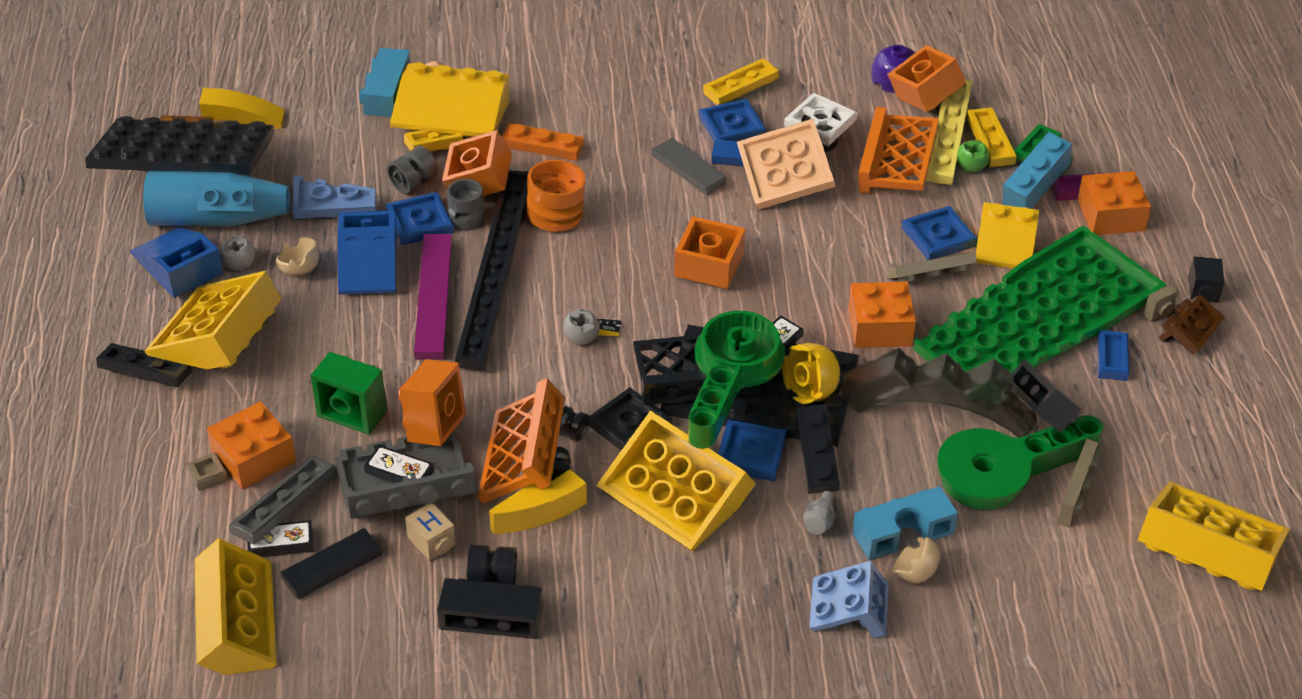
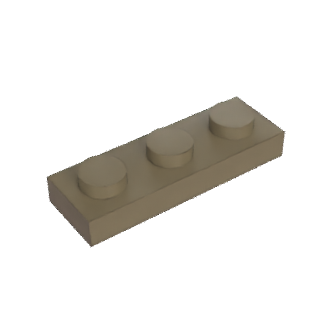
(931, 267)
(1079, 484)

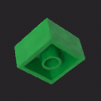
(349, 392)

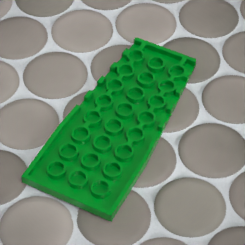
(1044, 305)

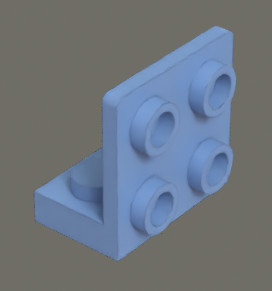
(850, 596)

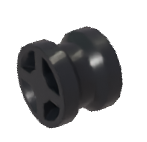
(574, 424)

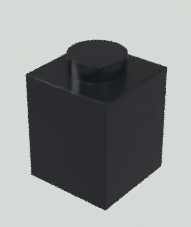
(1206, 278)

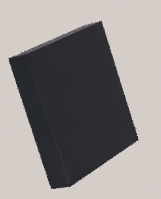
(622, 417)

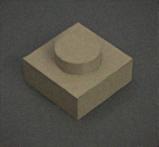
(1160, 303)

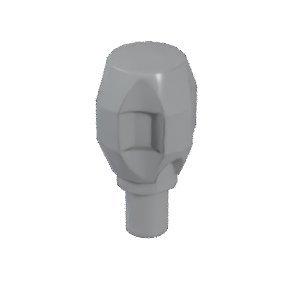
(820, 514)

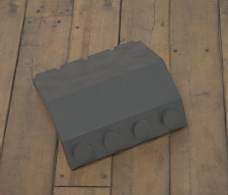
(372, 495)

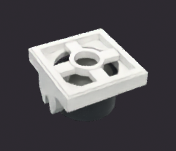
(829, 118)

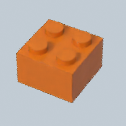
(927, 78)
(479, 158)
(1114, 203)
(709, 252)
(881, 314)
(432, 402)
(251, 445)

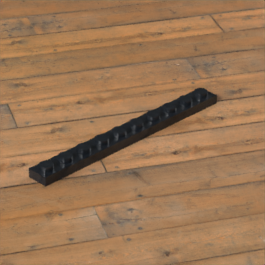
(493, 273)

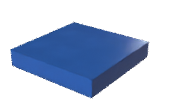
(732, 121)
(419, 217)
(939, 233)
(753, 448)

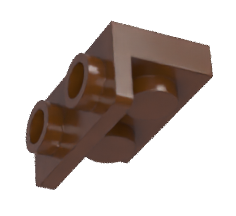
(1193, 323)

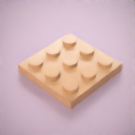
(785, 164)

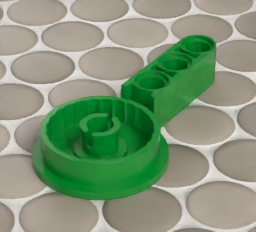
(730, 370)
(991, 468)

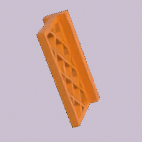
(879, 149)
(538, 443)

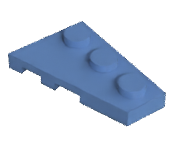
(325, 200)

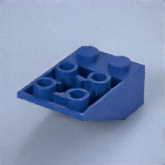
(367, 252)
(180, 260)

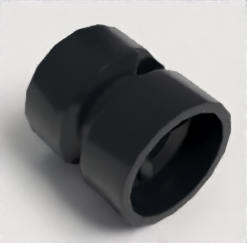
(491, 565)

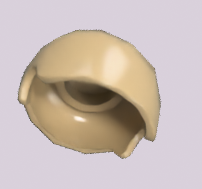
(299, 259)
(918, 563)

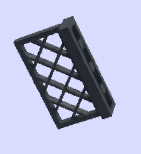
(672, 385)

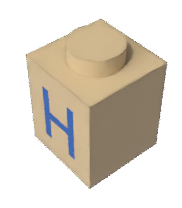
(430, 531)

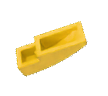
(241, 107)
(537, 506)

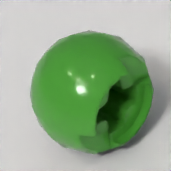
(973, 156)

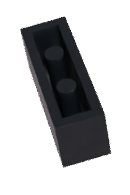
(1044, 396)
(490, 608)

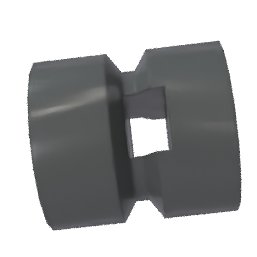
(412, 169)
(465, 204)

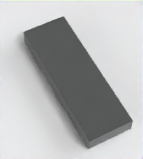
(689, 166)

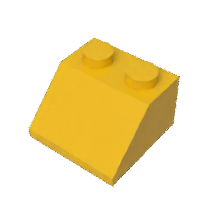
(1006, 235)

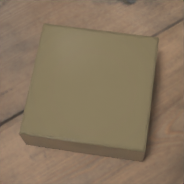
(206, 471)

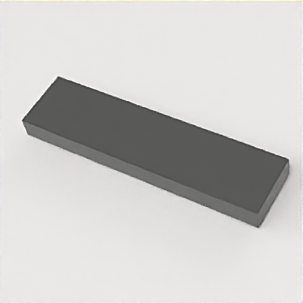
(282, 500)

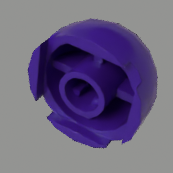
(887, 61)

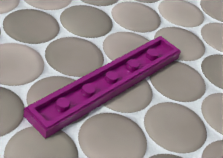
(433, 297)

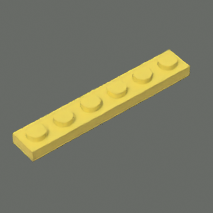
(949, 136)

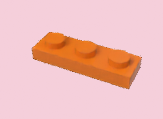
(543, 141)

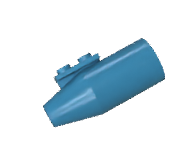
(211, 199)

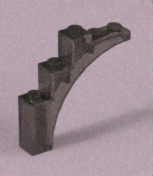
(940, 381)

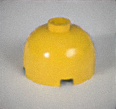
(811, 372)

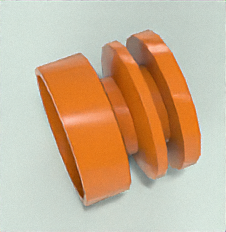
(555, 195)

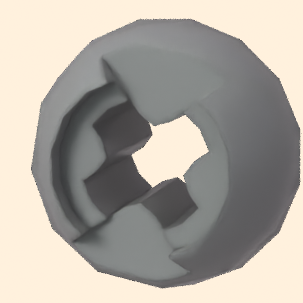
(237, 253)
(581, 327)

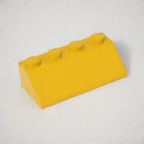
(234, 610)

